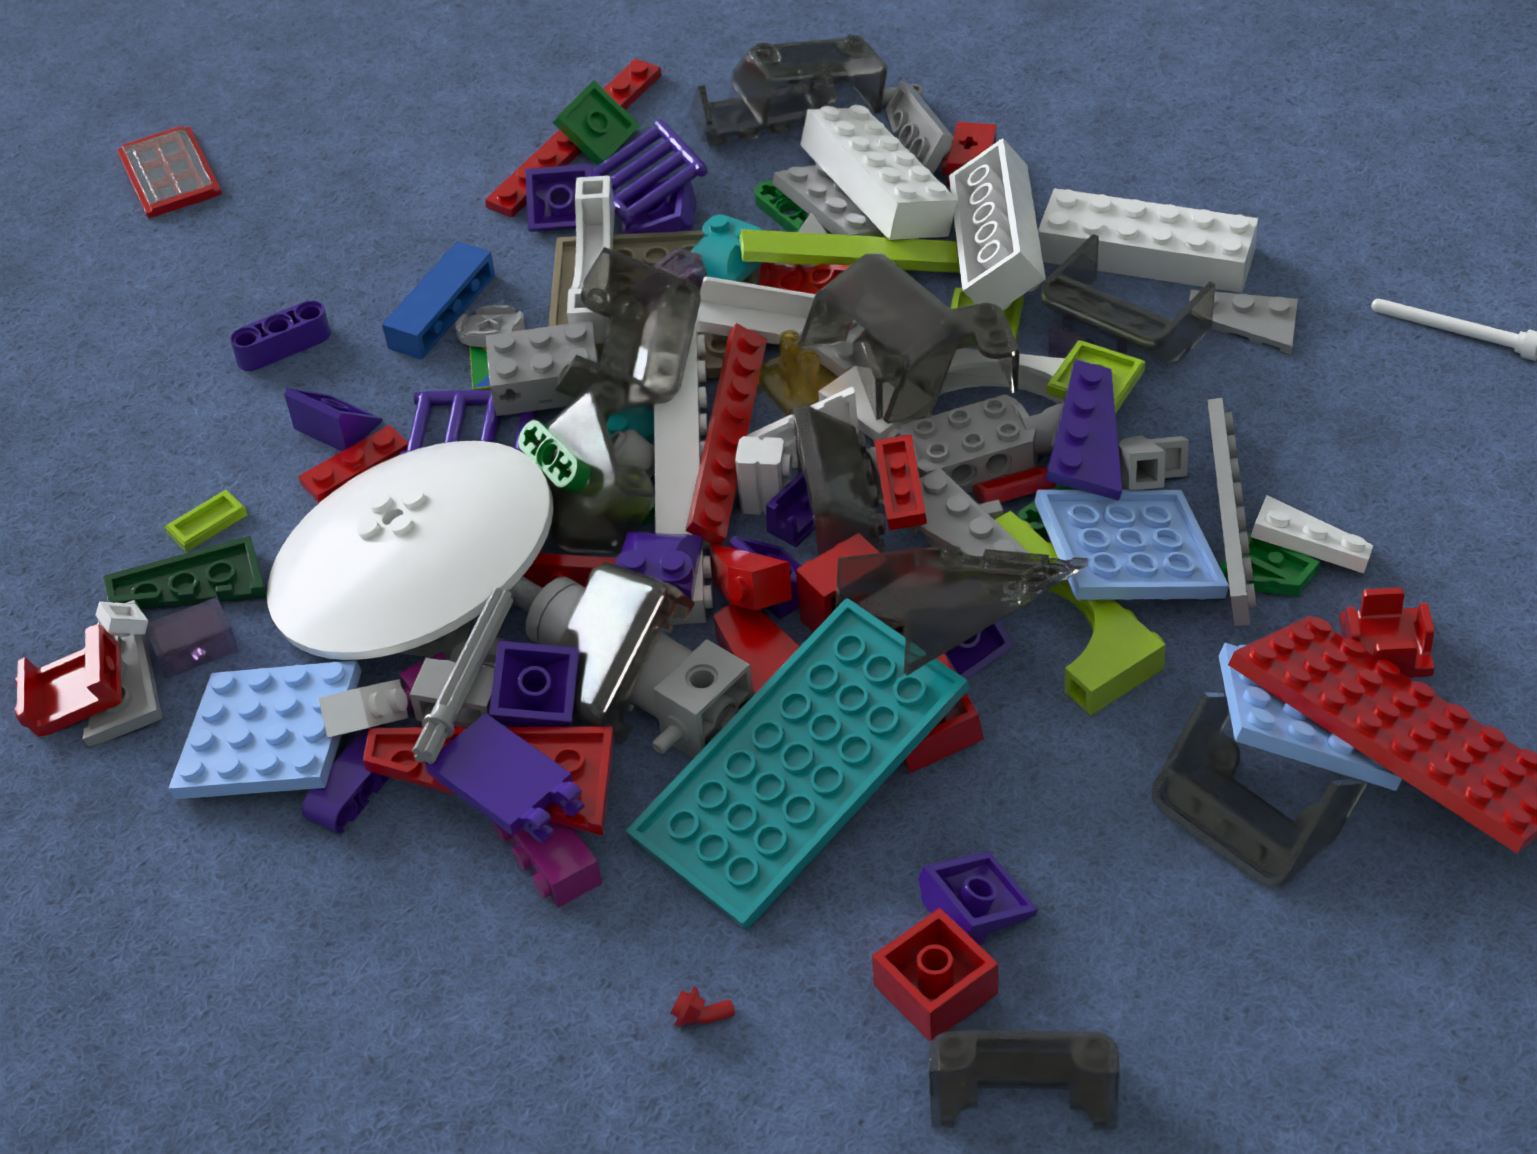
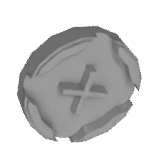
(488, 321)

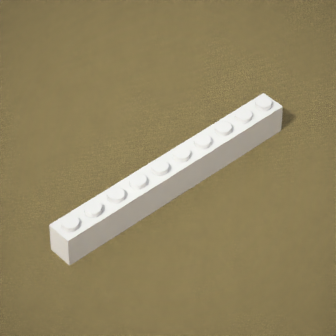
(677, 463)

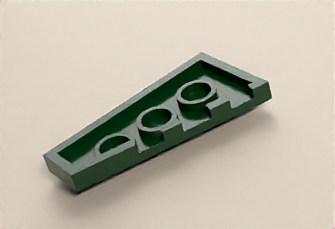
(218, 571)

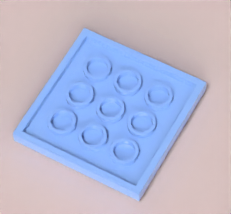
(1134, 546)
(1276, 727)
(262, 731)

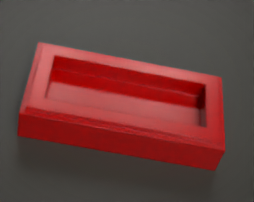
(1012, 485)

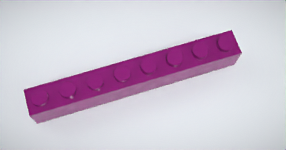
(561, 864)

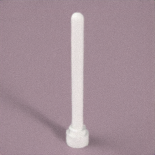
(1524, 342)

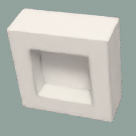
(121, 618)

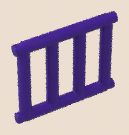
(671, 142)
(458, 400)

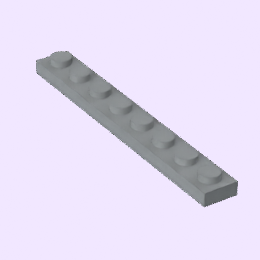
(1232, 517)

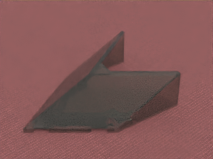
(945, 593)

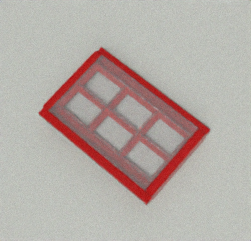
(168, 171)

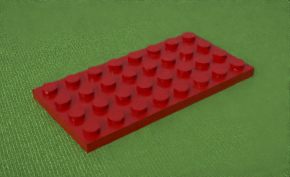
(1400, 726)

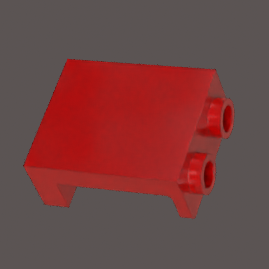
(71, 686)

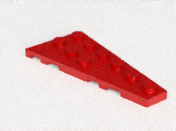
(580, 750)

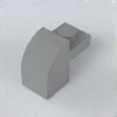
(1150, 461)

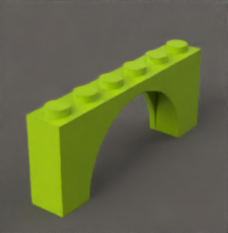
(1120, 649)

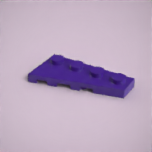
(1086, 436)

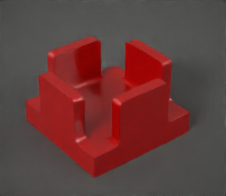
(1392, 631)

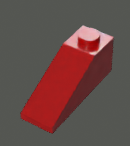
(750, 578)

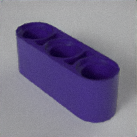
(280, 335)
(345, 790)

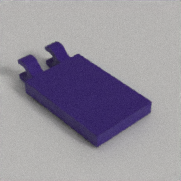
(505, 778)

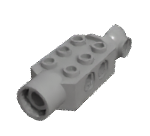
(978, 441)

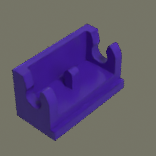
(790, 512)

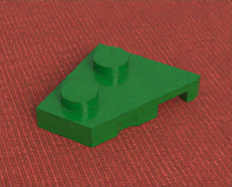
(1277, 568)

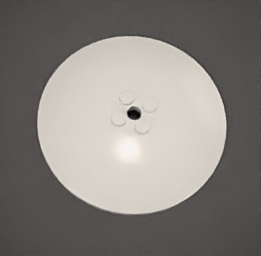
(409, 550)

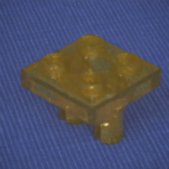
(795, 375)

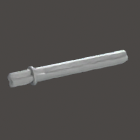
(439, 724)

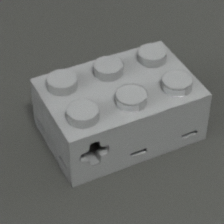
(528, 365)

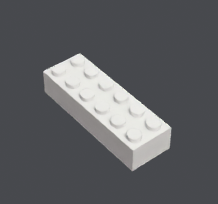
(878, 173)
(996, 227)
(1151, 239)

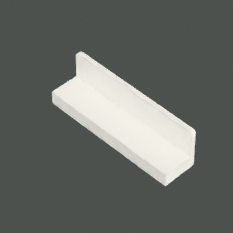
(753, 306)

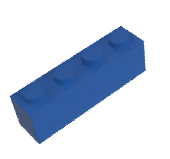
(438, 300)

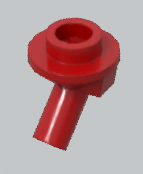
(691, 1009)

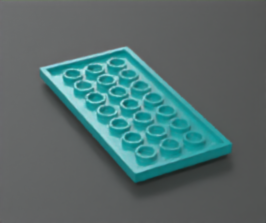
(795, 763)

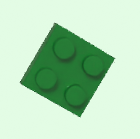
(596, 123)

